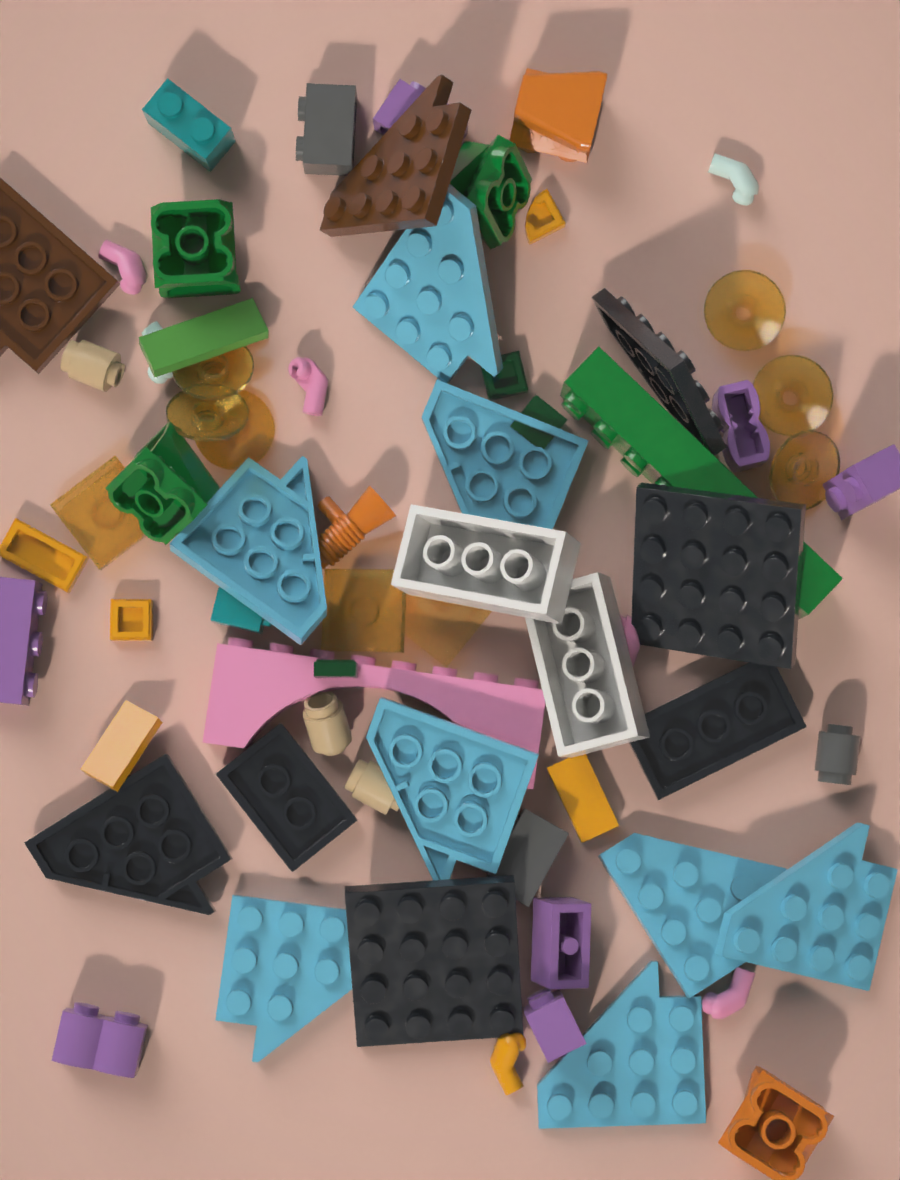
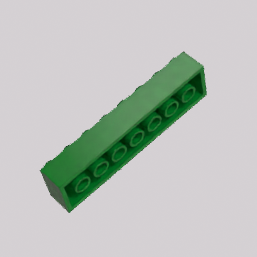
(664, 450)

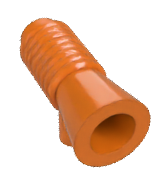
(349, 529)

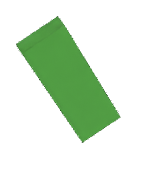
(203, 337)

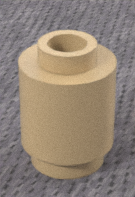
(92, 365)
(326, 724)
(371, 787)

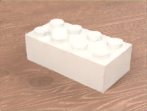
(486, 563)
(588, 672)

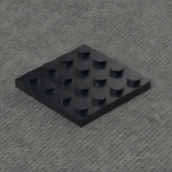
(717, 574)
(434, 960)

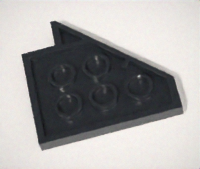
(663, 369)
(137, 842)

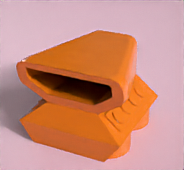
(558, 113)
(775, 1127)

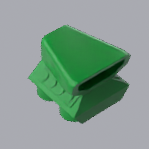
(496, 183)
(194, 248)
(163, 486)

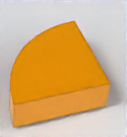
(542, 218)

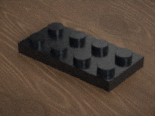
(715, 727)

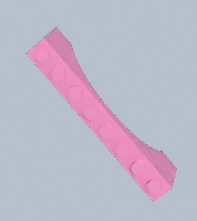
(260, 684)

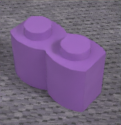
(744, 435)
(99, 1040)

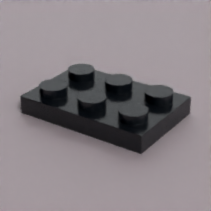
(286, 797)

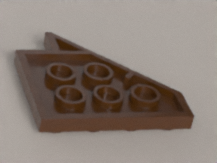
(405, 172)
(44, 283)

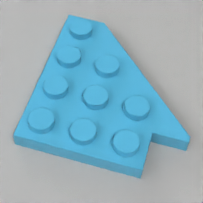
(437, 294)
(495, 467)
(262, 546)
(450, 785)
(682, 900)
(816, 916)
(282, 967)
(637, 1064)

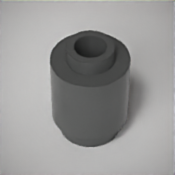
(837, 754)

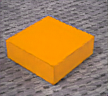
(131, 619)

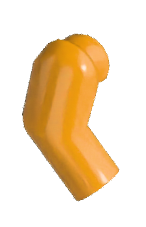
(504, 1058)

